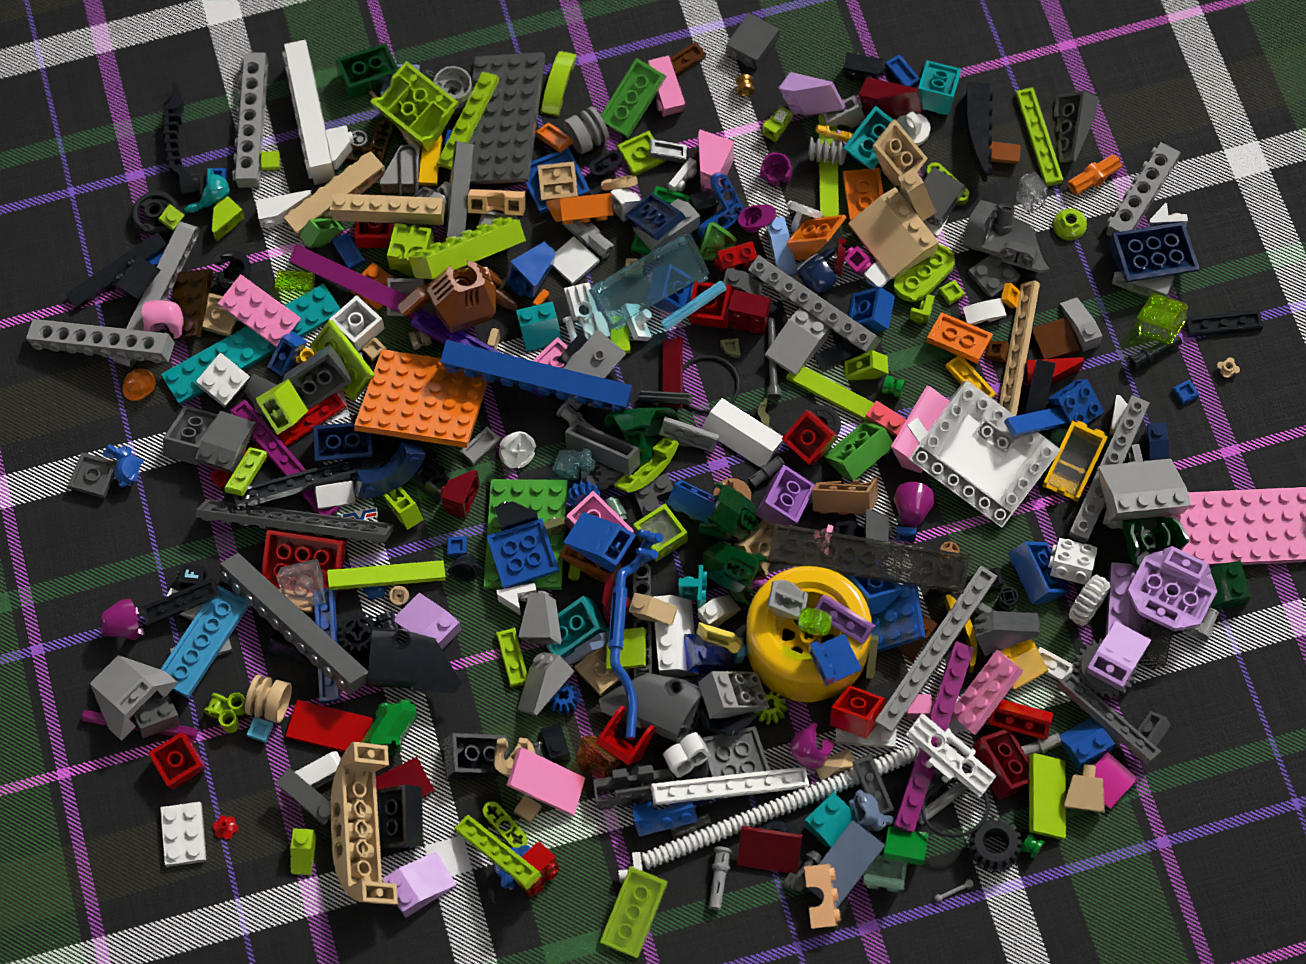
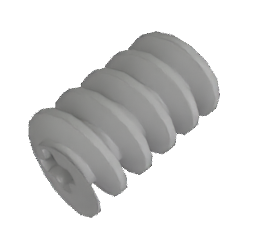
(826, 151)

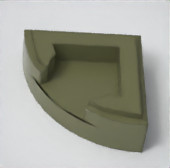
(731, 347)

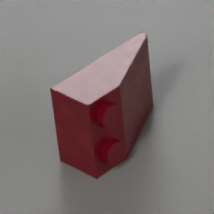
(889, 97)

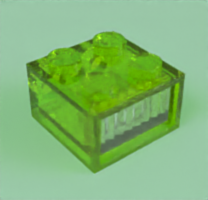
(1161, 318)

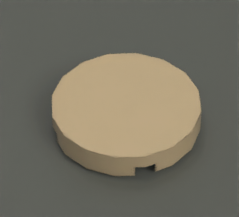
(619, 183)

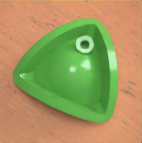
(715, 239)

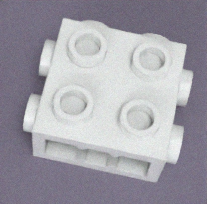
(1072, 561)

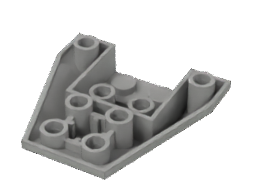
(125, 688)

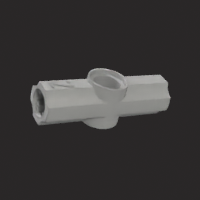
(591, 237)

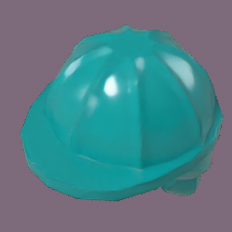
(215, 191)

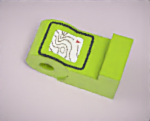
(777, 123)

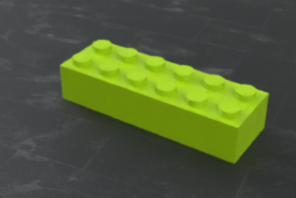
(469, 246)

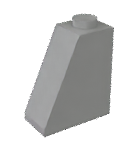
(390, 180)
(540, 620)

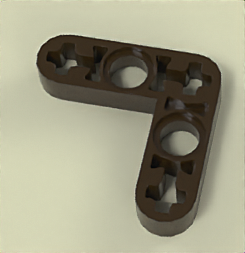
(378, 135)

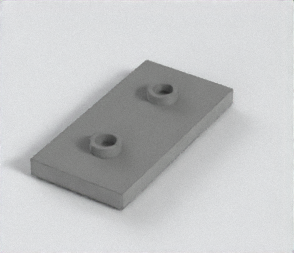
(595, 358)

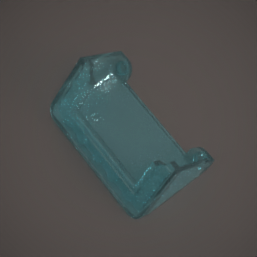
(649, 280)

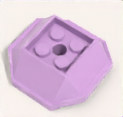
(1175, 572)

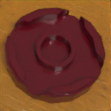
(839, 256)

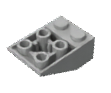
(732, 693)

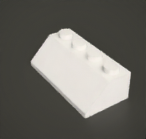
(671, 638)

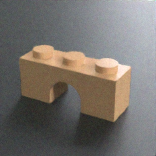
(486, 200)
(822, 877)

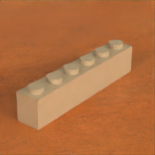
(353, 180)
(387, 209)

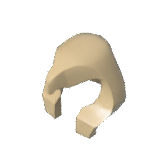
(505, 766)

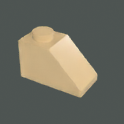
(652, 609)

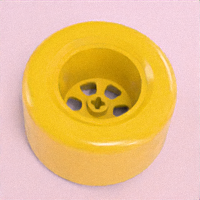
(772, 658)

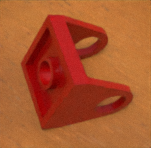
(619, 747)

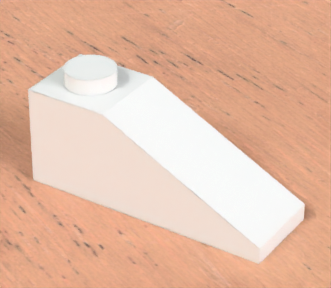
(274, 209)

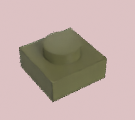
(554, 526)

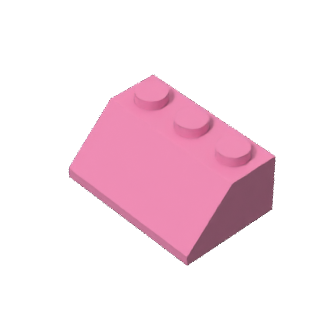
(595, 506)

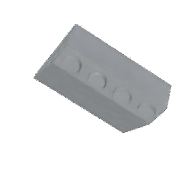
(1143, 490)

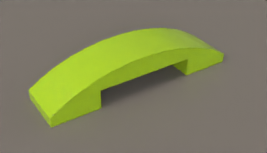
(557, 83)
(664, 452)

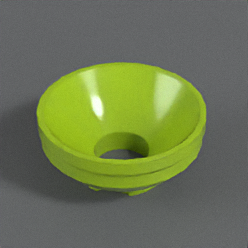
(1067, 230)

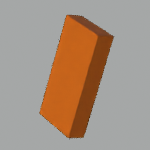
(554, 137)

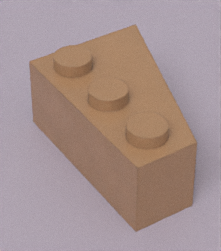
(845, 498)

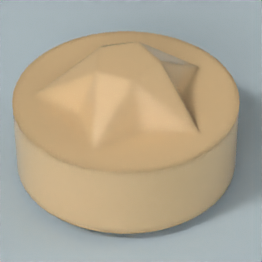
(398, 595)

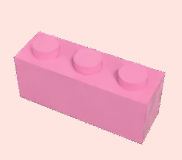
(669, 95)

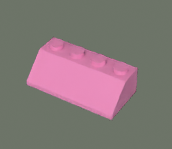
(927, 410)

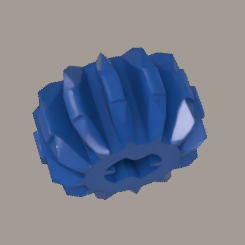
(580, 492)
(563, 704)

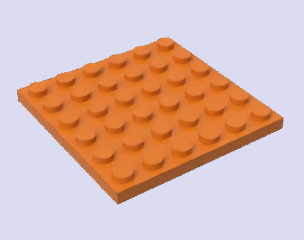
(420, 400)

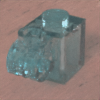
(570, 462)

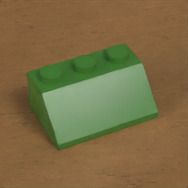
(859, 450)

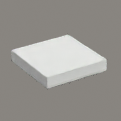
(574, 261)

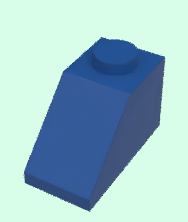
(286, 353)

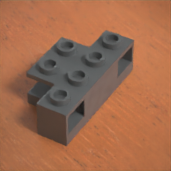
(630, 788)

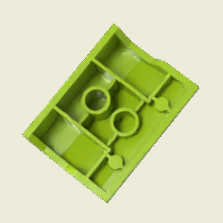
(416, 105)

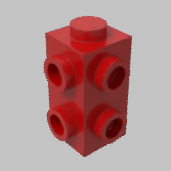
(735, 257)

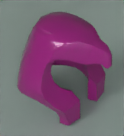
(913, 502)
(121, 621)
(805, 751)

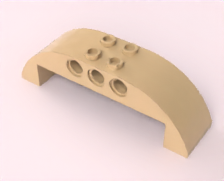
(356, 824)

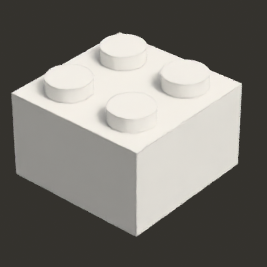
(358, 322)
(222, 380)

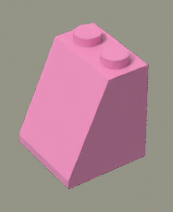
(715, 155)

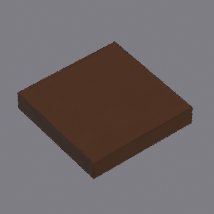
(1055, 339)

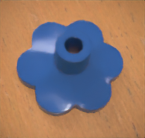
(375, 592)

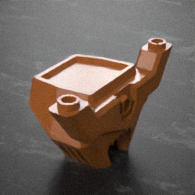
(459, 296)

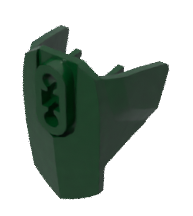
(638, 428)
(730, 516)
(1152, 535)
(733, 569)

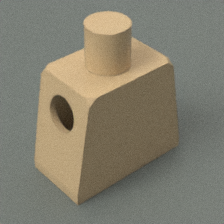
(1086, 791)

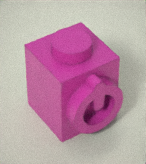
(857, 260)

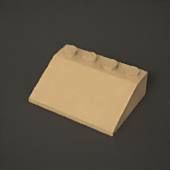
(894, 233)

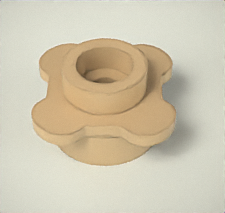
(1228, 372)

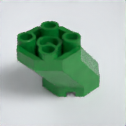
(391, 725)

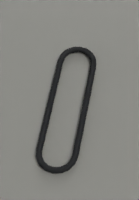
(415, 169)

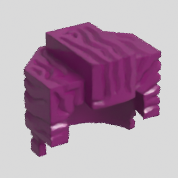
(776, 169)

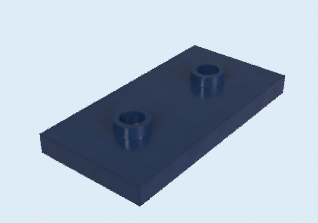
(654, 216)

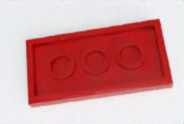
(327, 726)

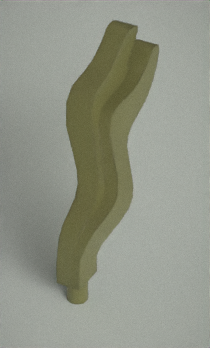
(765, 419)

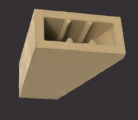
(916, 194)

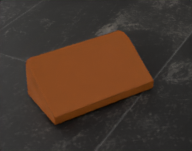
(1005, 152)

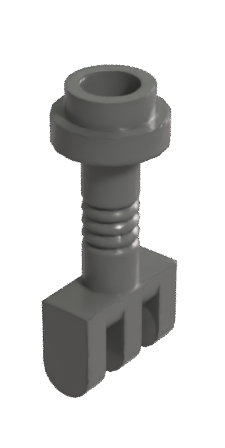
(797, 881)

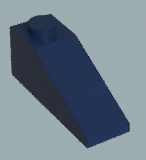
(1157, 441)

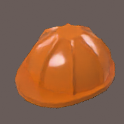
(138, 384)

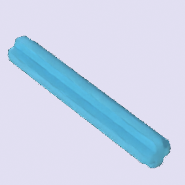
(693, 305)

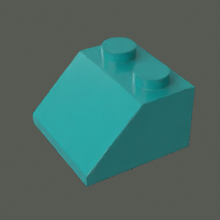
(538, 326)

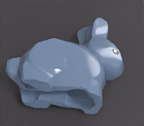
(868, 812)

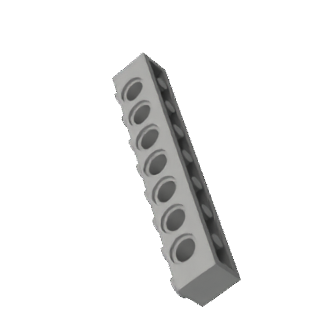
(250, 176)
(814, 304)
(100, 340)
(1115, 454)

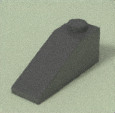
(305, 795)

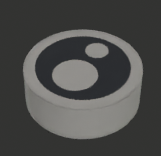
(360, 138)

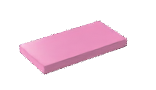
(546, 781)

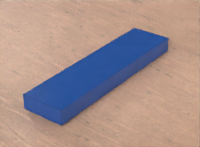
(1036, 421)

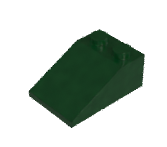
(366, 69)
(1230, 585)

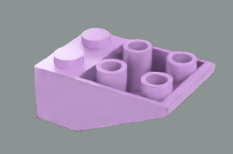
(1118, 656)

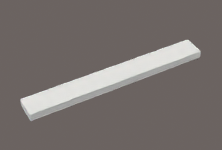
(729, 785)

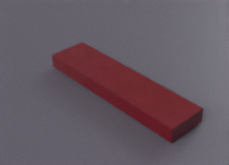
(673, 368)

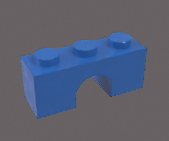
(652, 820)

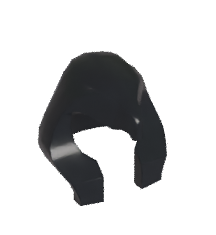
(238, 265)

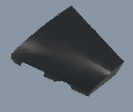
(430, 477)

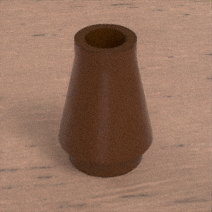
(505, 300)

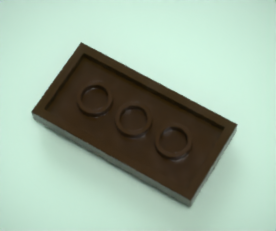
(192, 297)

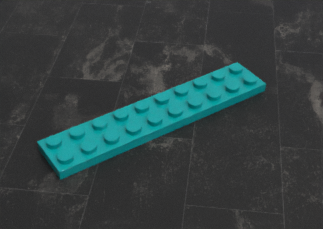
(247, 346)

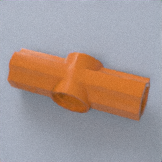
(1094, 174)

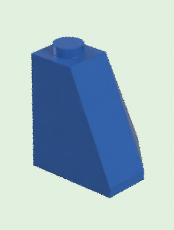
(530, 269)

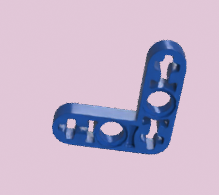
(727, 206)

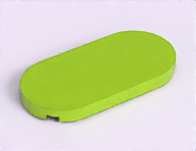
(925, 276)

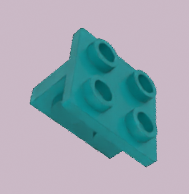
(694, 588)

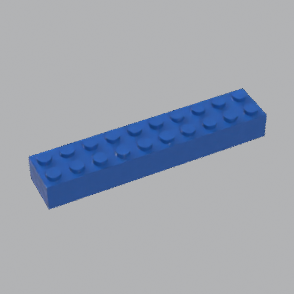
(536, 376)

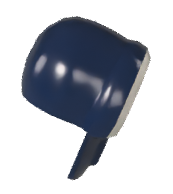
(816, 272)

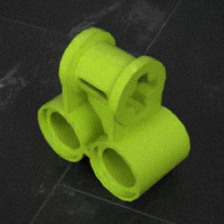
(224, 709)

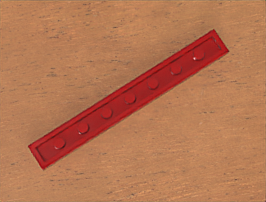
(315, 416)

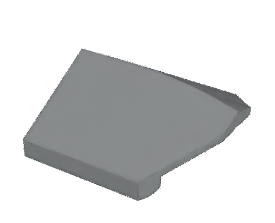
(786, 599)

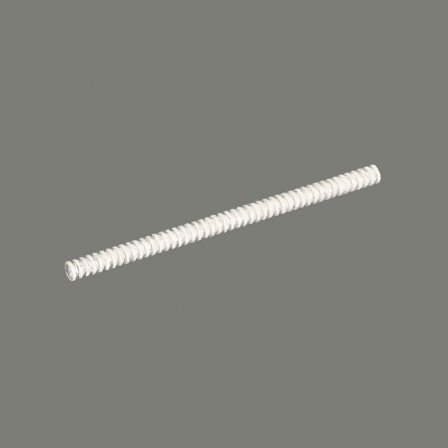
(773, 809)

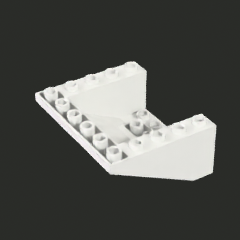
(978, 455)

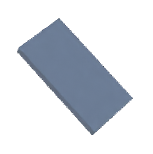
(850, 858)

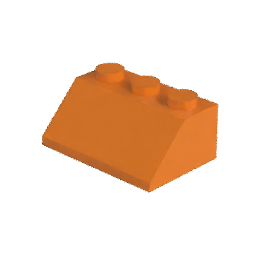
(581, 208)

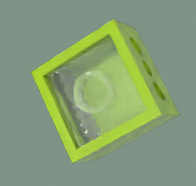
(663, 522)

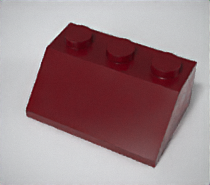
(1006, 759)

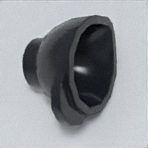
(465, 568)

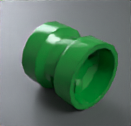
(893, 386)

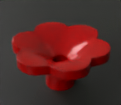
(225, 831)

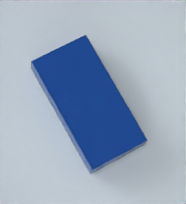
(902, 71)
(348, 251)

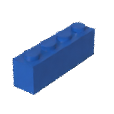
(691, 501)

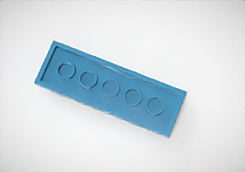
(204, 640)

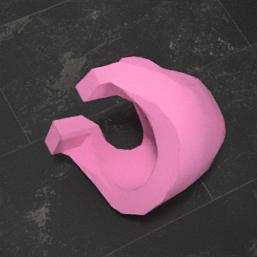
(162, 313)

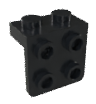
(726, 726)

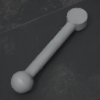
(968, 884)

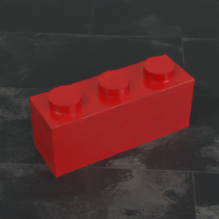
(1021, 719)

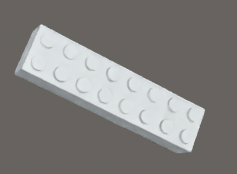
(308, 112)

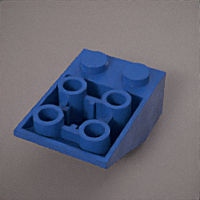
(600, 540)

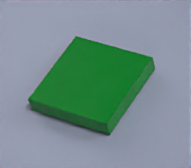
(905, 846)

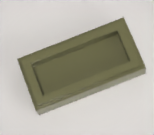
(872, 656)

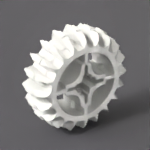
(1089, 600)

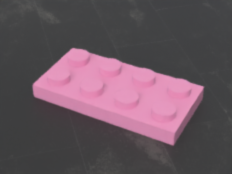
(258, 310)
(986, 691)

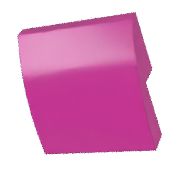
(1115, 777)

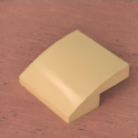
(557, 181)

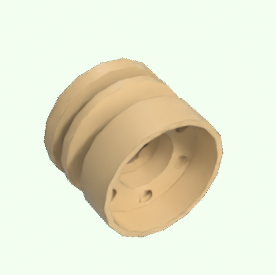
(268, 698)

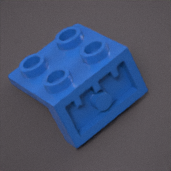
(1078, 401)
(834, 659)

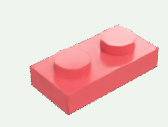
(886, 418)

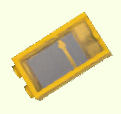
(1075, 460)

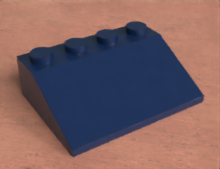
(1153, 252)

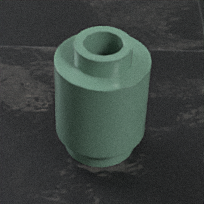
(616, 505)

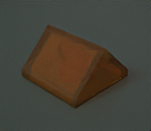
(596, 758)

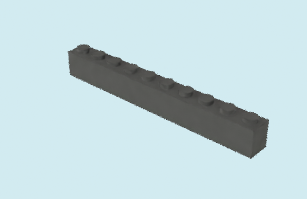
(293, 624)

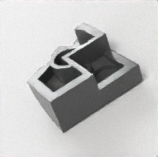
(255, 388)

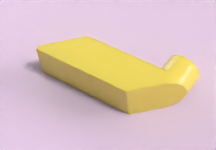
(719, 637)

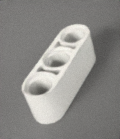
(321, 770)

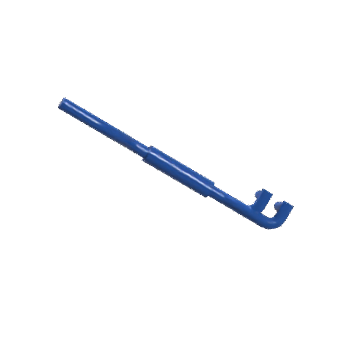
(617, 623)

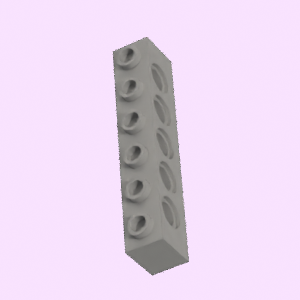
(1162, 155)

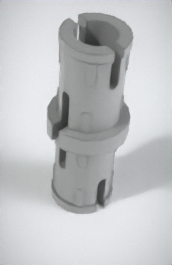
(1042, 745)

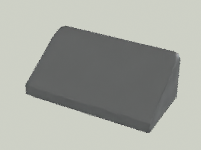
(1154, 727)

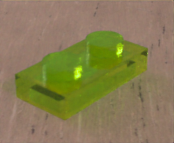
(294, 281)

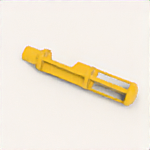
(825, 131)

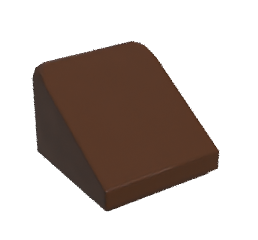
(998, 351)

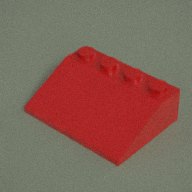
(290, 548)

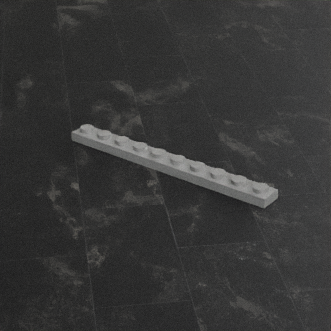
(935, 649)

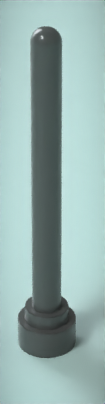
(773, 392)

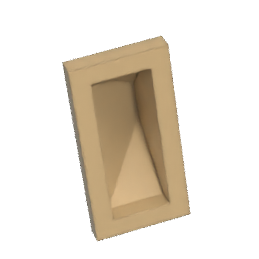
(836, 764)

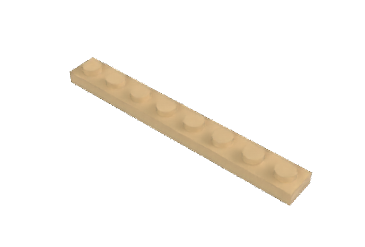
(1019, 346)

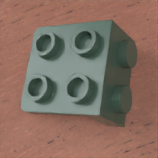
(885, 873)

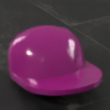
(756, 217)

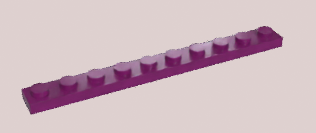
(941, 716)

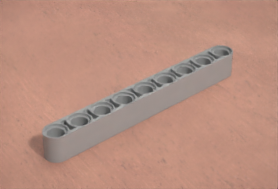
(169, 264)

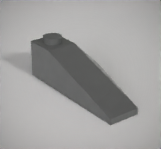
(1074, 118)

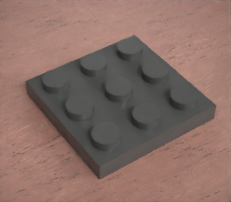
(736, 753)

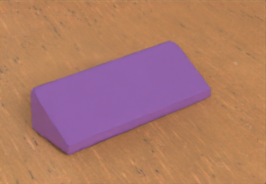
(845, 619)

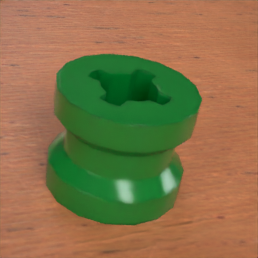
(1032, 846)

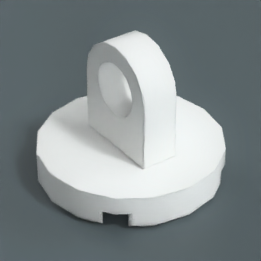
(915, 126)
(802, 212)
(517, 449)

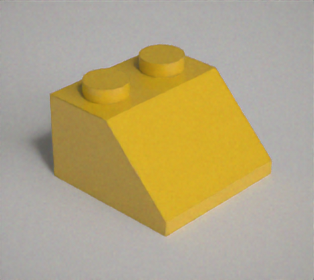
(1027, 658)

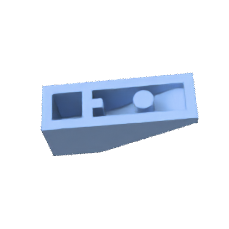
(778, 236)

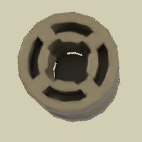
(419, 339)

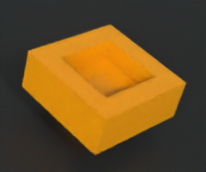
(1010, 295)

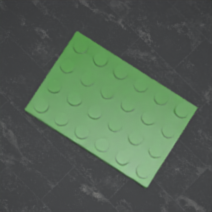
(545, 498)

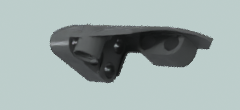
(1003, 236)
(660, 705)

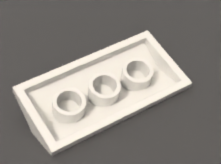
(742, 433)

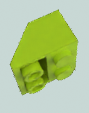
(282, 406)

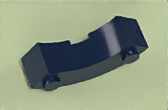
(382, 480)

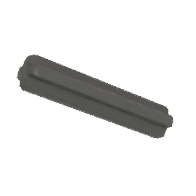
(665, 397)

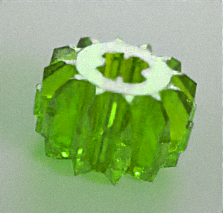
(814, 621)

